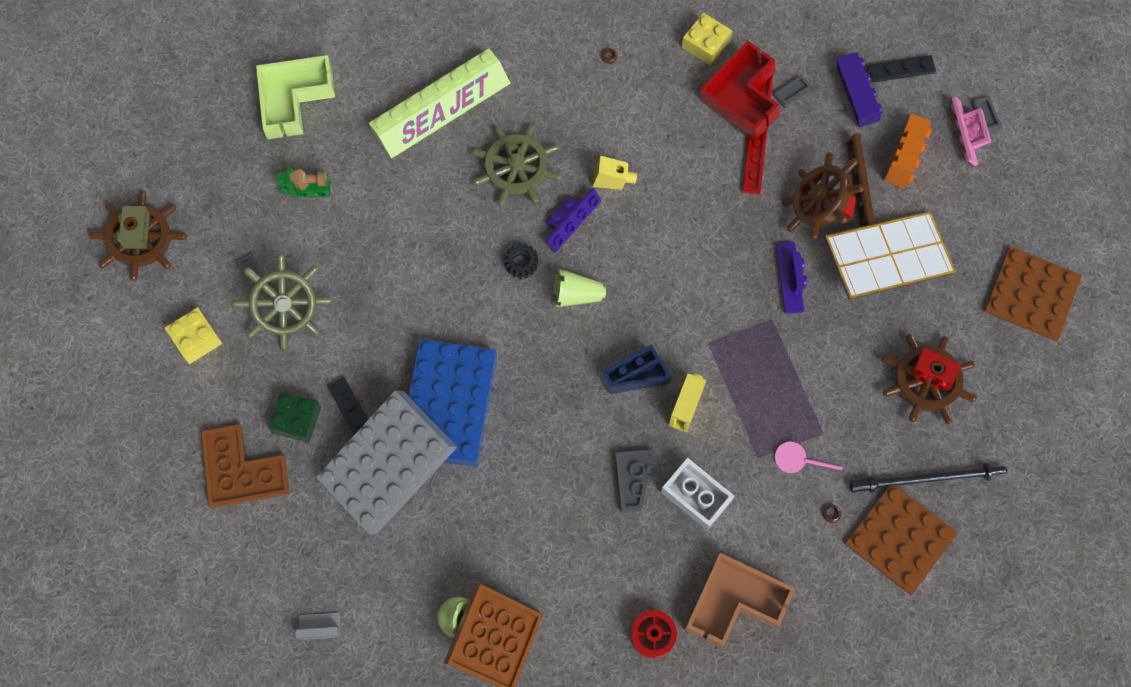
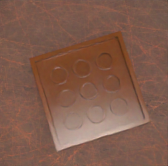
(1033, 293)
(901, 539)
(493, 637)

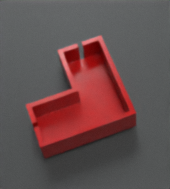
(735, 91)

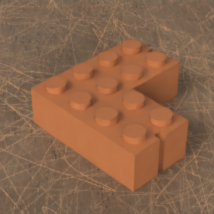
(736, 589)

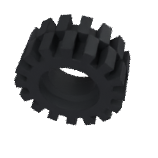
(518, 251)

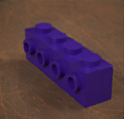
(858, 89)

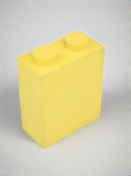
(687, 402)

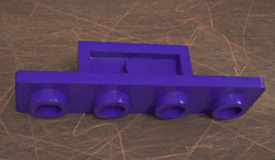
(569, 217)
(791, 277)

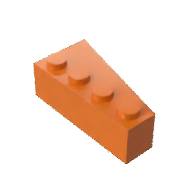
(908, 150)

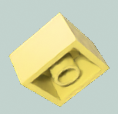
(707, 39)
(193, 335)

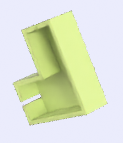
(285, 86)

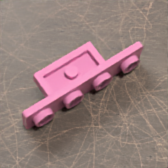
(973, 129)

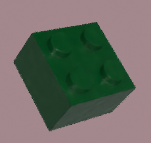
(294, 417)

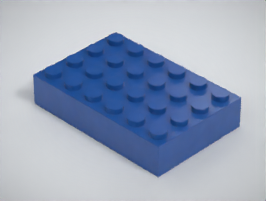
(454, 391)

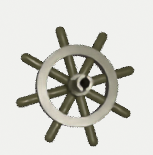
(516, 164)
(281, 301)

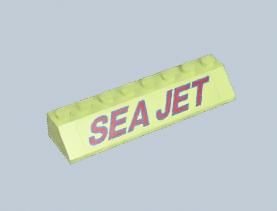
(439, 103)

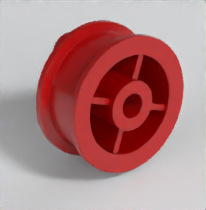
(653, 646)

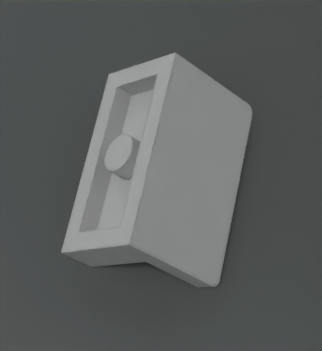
(318, 626)

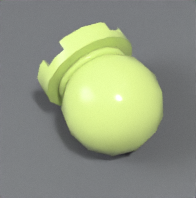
(451, 615)

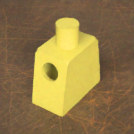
(612, 174)

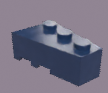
(636, 372)

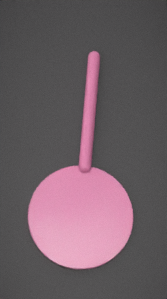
(792, 457)

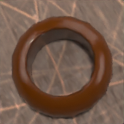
(609, 61)
(829, 519)

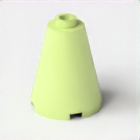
(576, 289)

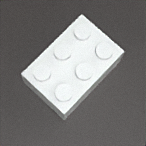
(697, 494)

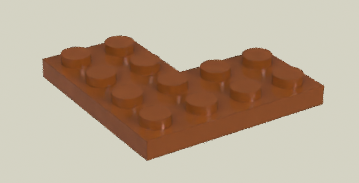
(234, 479)

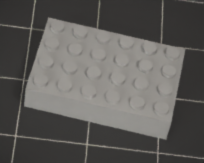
(386, 462)

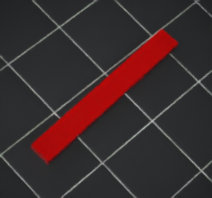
(756, 153)

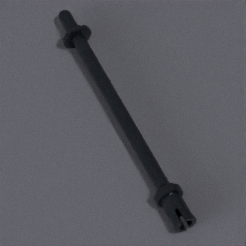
(871, 484)

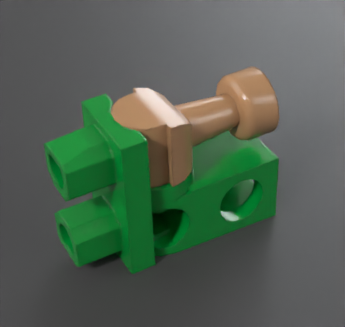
(304, 185)

